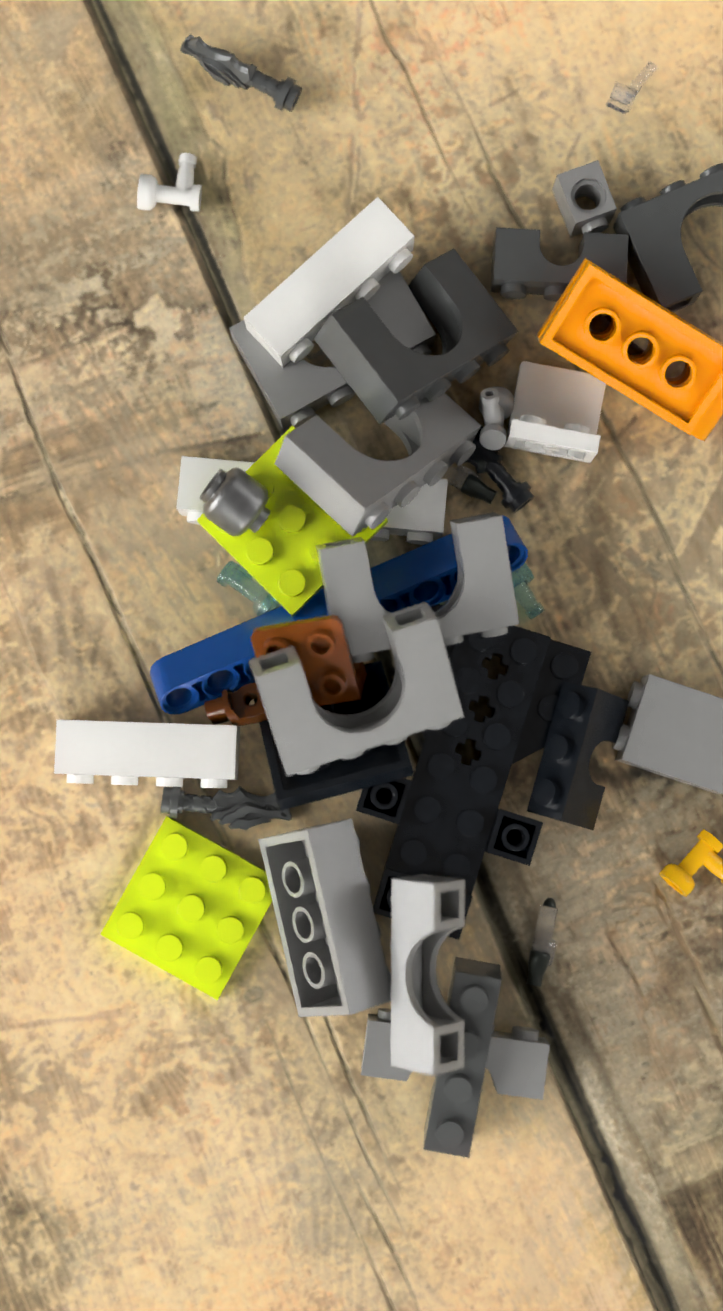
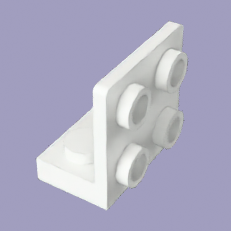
(556, 412)

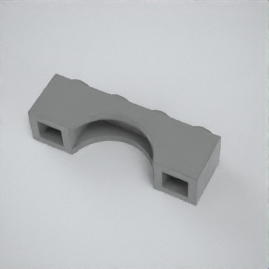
(423, 1027)
(514, 1059)

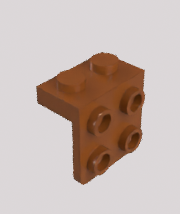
(323, 655)

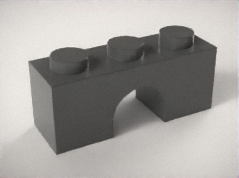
(523, 269)

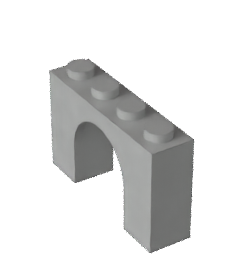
(304, 387)
(363, 489)
(479, 603)
(418, 699)

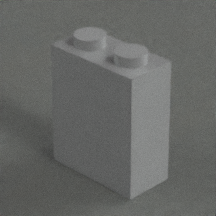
(674, 733)

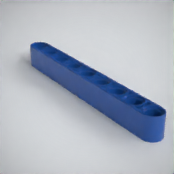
(222, 661)

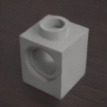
(584, 182)

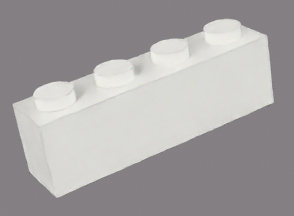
(330, 280)
(147, 750)

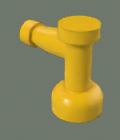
(704, 854)

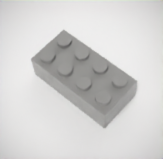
(326, 919)

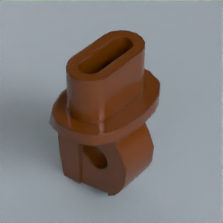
(236, 707)

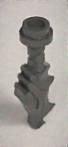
(229, 70)
(237, 808)

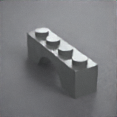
(457, 1093)

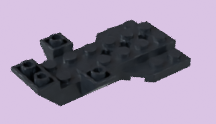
(452, 808)

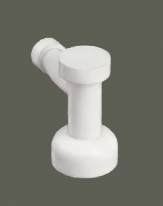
(184, 192)

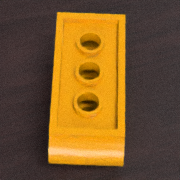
(687, 401)

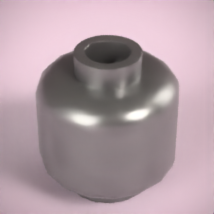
(235, 502)

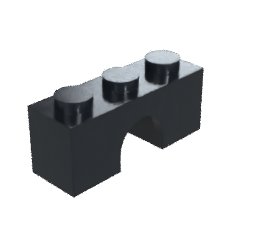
(563, 780)

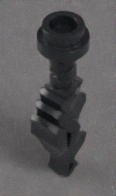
(488, 461)

